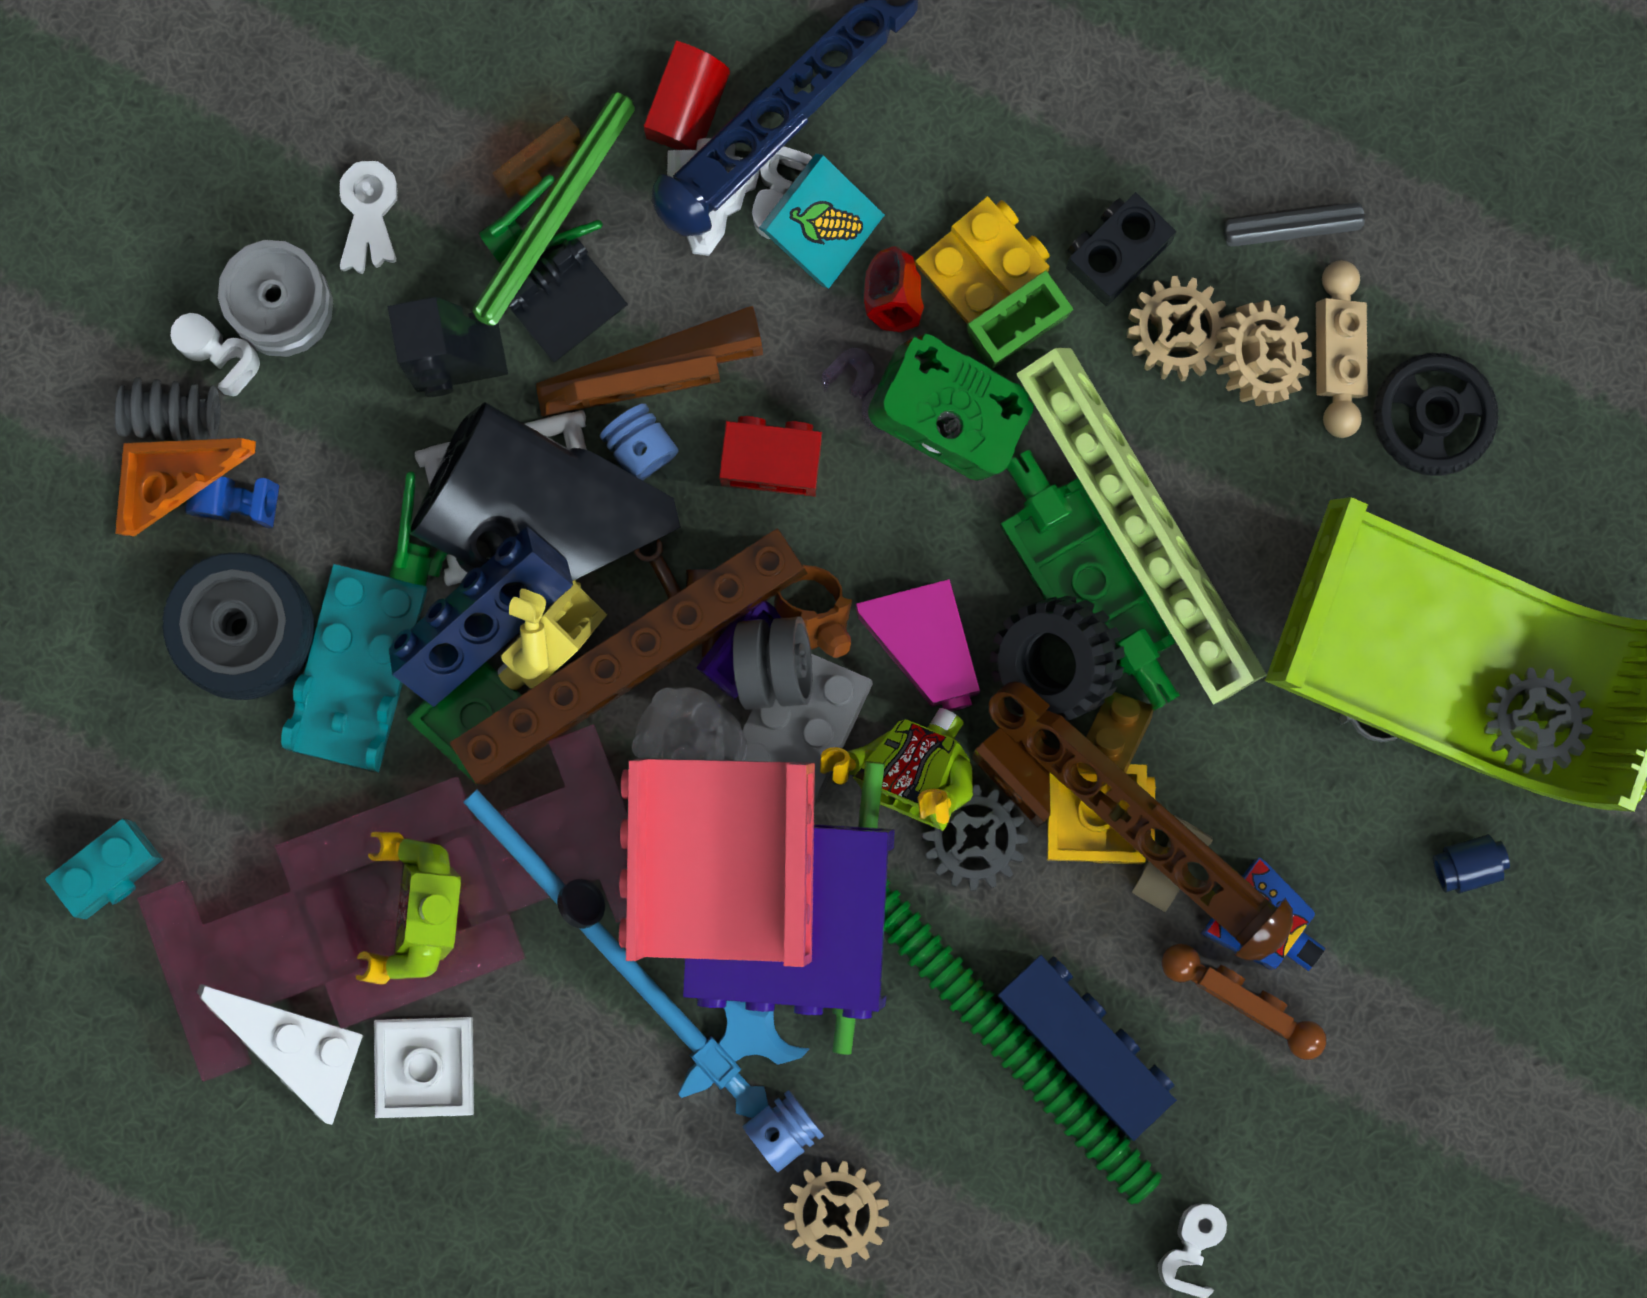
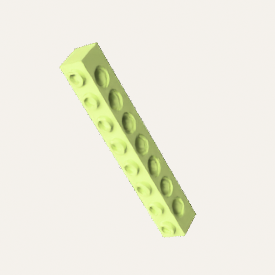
(1141, 524)

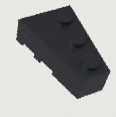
(443, 346)

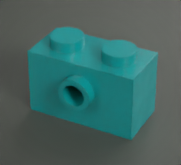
(104, 870)

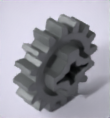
(1541, 741)
(991, 854)

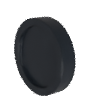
(581, 903)

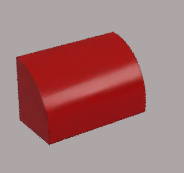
(686, 98)

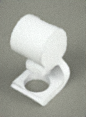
(768, 198)
(202, 340)
(1198, 1229)

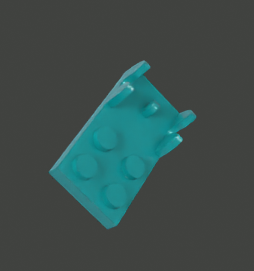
(348, 684)

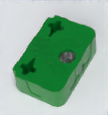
(960, 396)

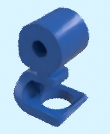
(223, 499)

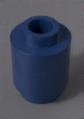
(1471, 864)

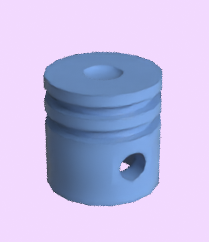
(634, 432)
(794, 1131)

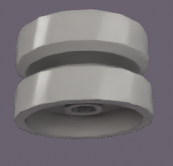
(284, 325)

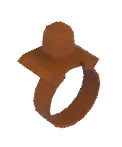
(824, 629)

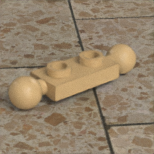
(1341, 349)

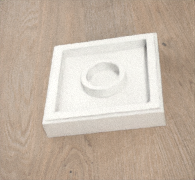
(423, 1067)

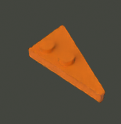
(168, 473)

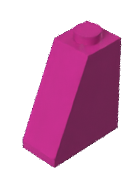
(925, 641)

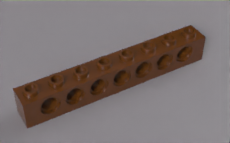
(628, 657)

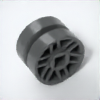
(772, 663)

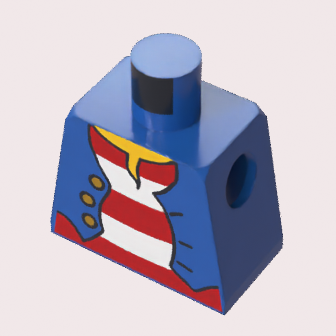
(1298, 945)

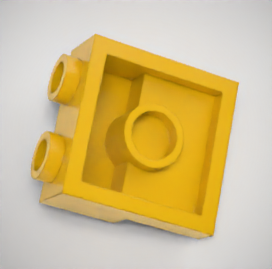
(983, 259)
(1080, 834)

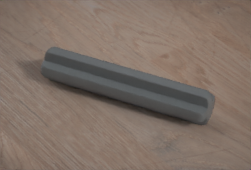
(1294, 224)

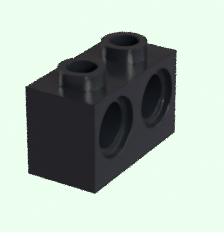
(1127, 255)

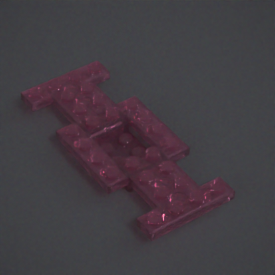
(331, 918)

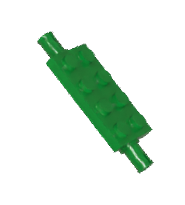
(1076, 556)

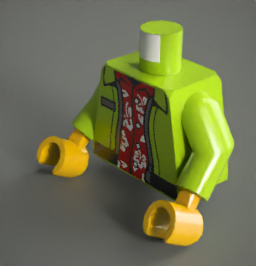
(923, 768)
(424, 913)

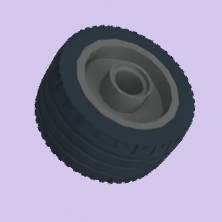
(209, 605)

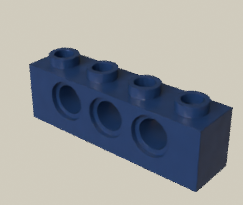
(473, 640)

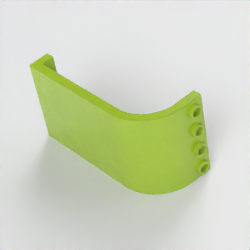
(1426, 635)

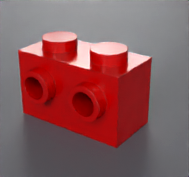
(771, 456)

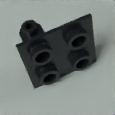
(565, 299)

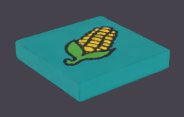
(821, 220)

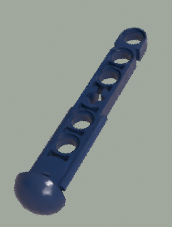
(714, 177)

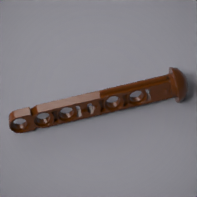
(1235, 906)

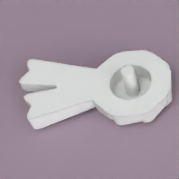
(368, 193)

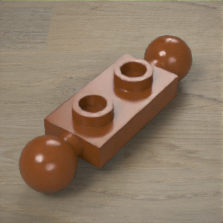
(1303, 1038)

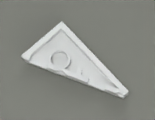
(300, 1050)

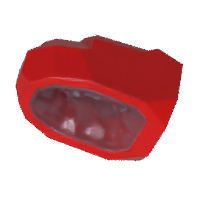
(893, 291)

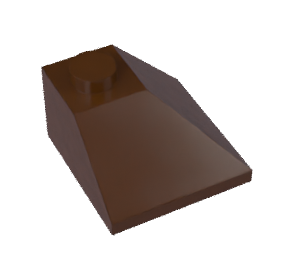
(1016, 774)

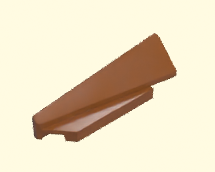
(657, 367)

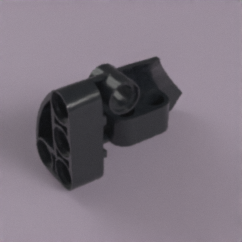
(512, 477)

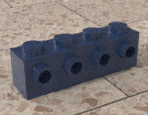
(1086, 1047)

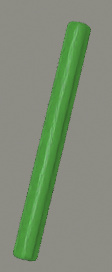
(553, 209)

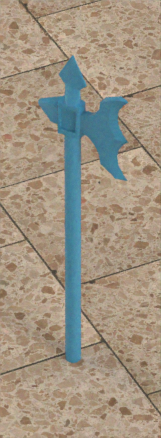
(715, 1062)

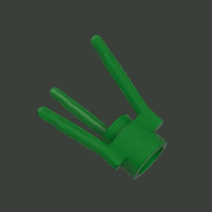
(505, 231)
(412, 560)

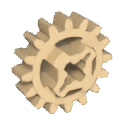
(1164, 315)
(1262, 353)
(818, 1228)

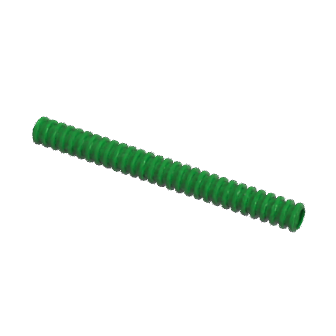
(1018, 1050)

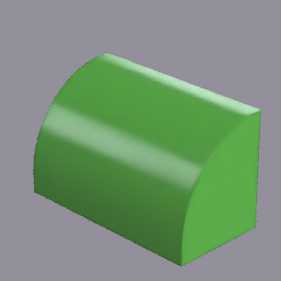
(1018, 320)

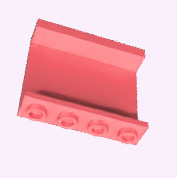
(718, 860)

